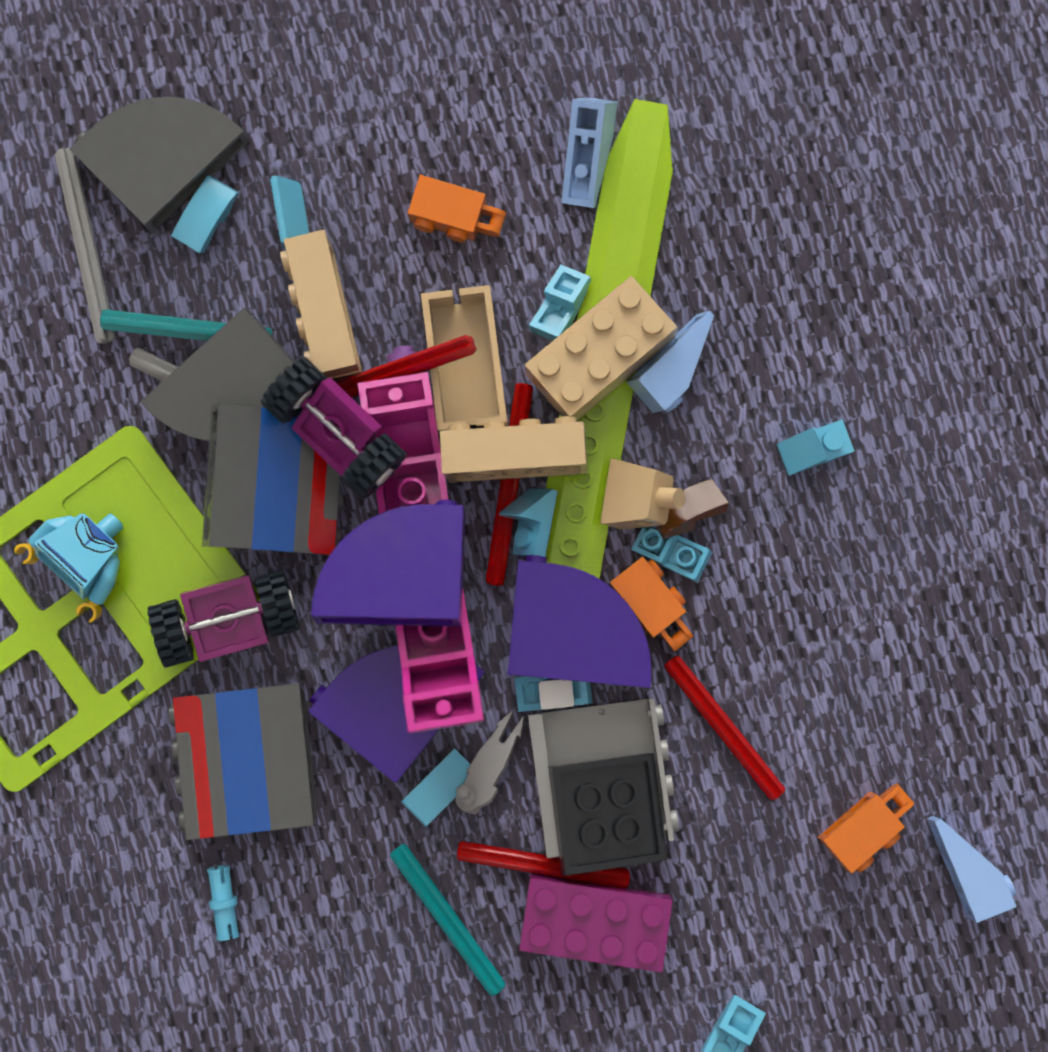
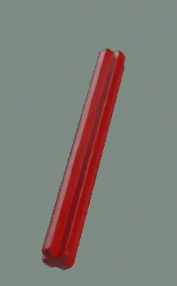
(413, 364)
(724, 727)
(536, 864)

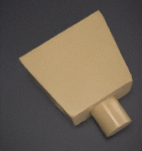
(638, 496)

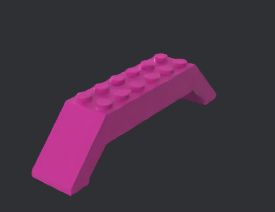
(435, 660)

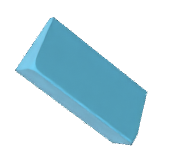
(289, 208)

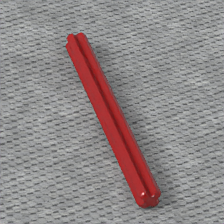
(507, 494)

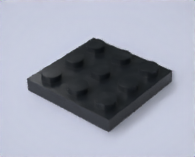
(607, 813)

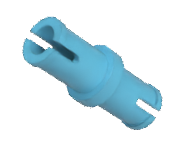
(223, 902)

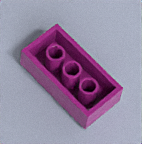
(596, 923)

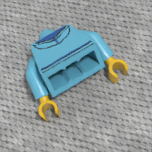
(79, 555)

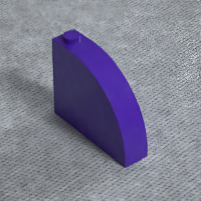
(397, 570)
(574, 628)
(369, 712)

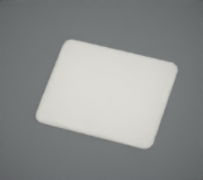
(556, 694)

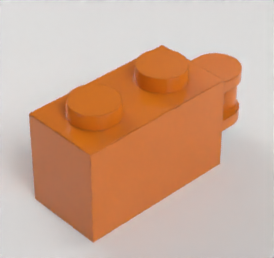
(452, 210)
(653, 601)
(866, 829)

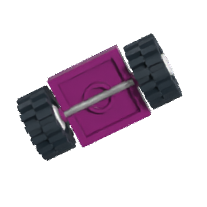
(334, 427)
(223, 618)

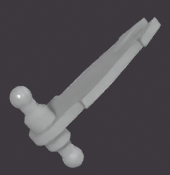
(487, 768)

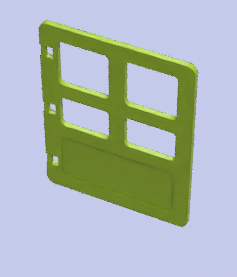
(158, 562)

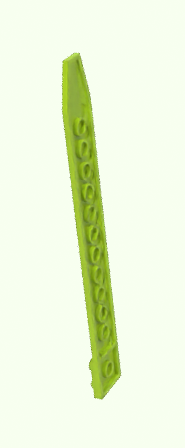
(621, 246)

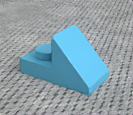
(815, 447)
(535, 515)

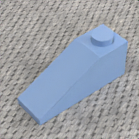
(587, 149)
(670, 371)
(977, 881)

